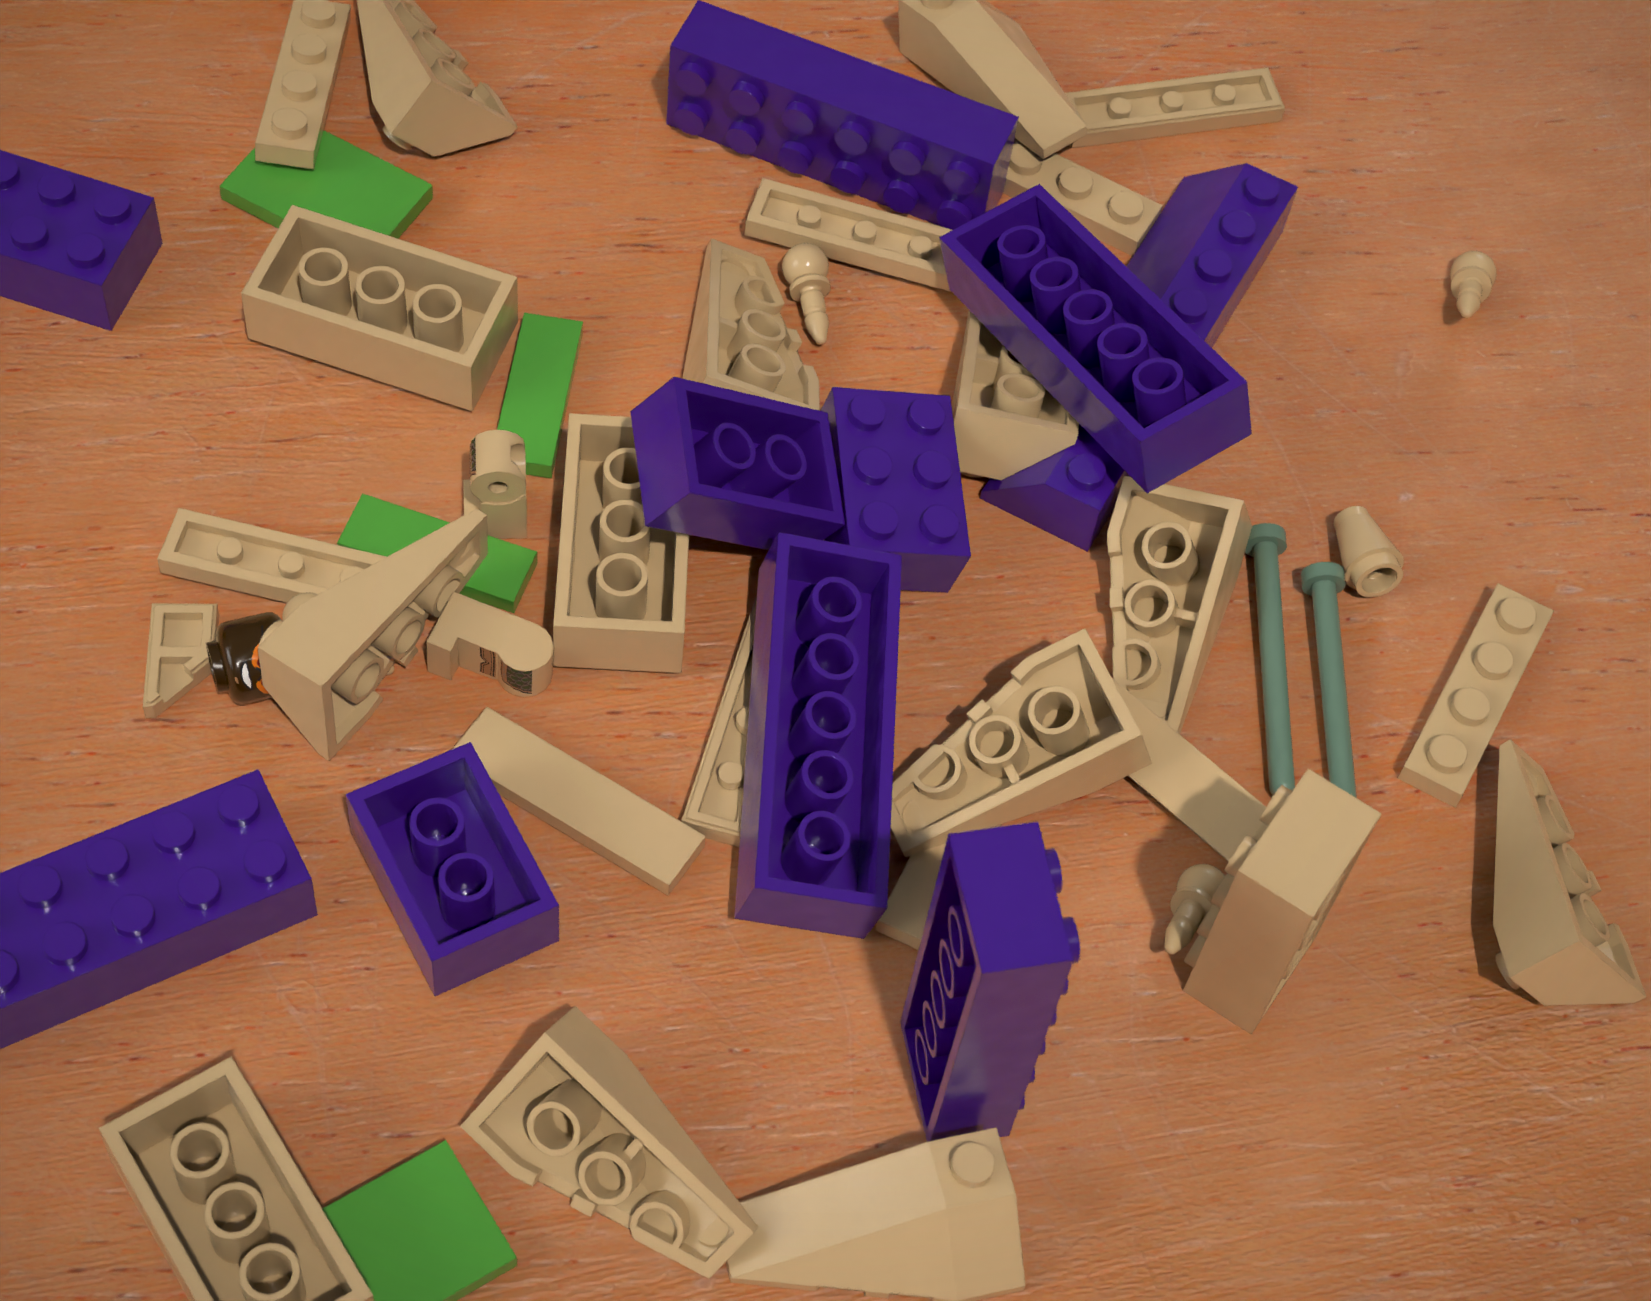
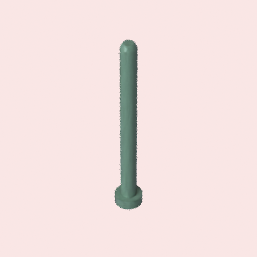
(1265, 545)
(1323, 583)

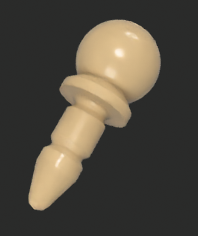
(806, 270)
(1472, 280)
(1191, 904)

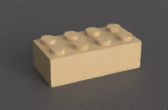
(381, 307)
(616, 578)
(1276, 897)
(228, 1196)

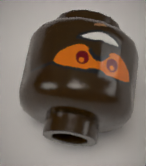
(236, 657)

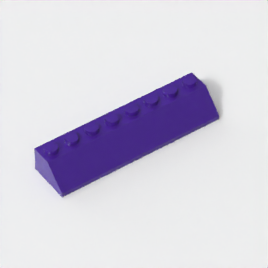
(1200, 266)

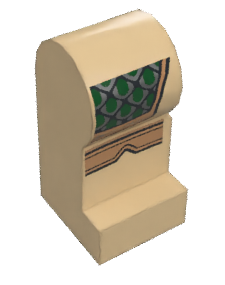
(498, 483)
(491, 645)

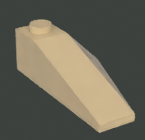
(993, 62)
(422, 83)
(741, 335)
(1003, 411)
(1170, 587)
(347, 638)
(1031, 746)
(1543, 905)
(601, 1135)
(903, 1224)

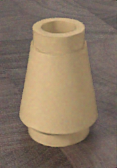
(1366, 553)

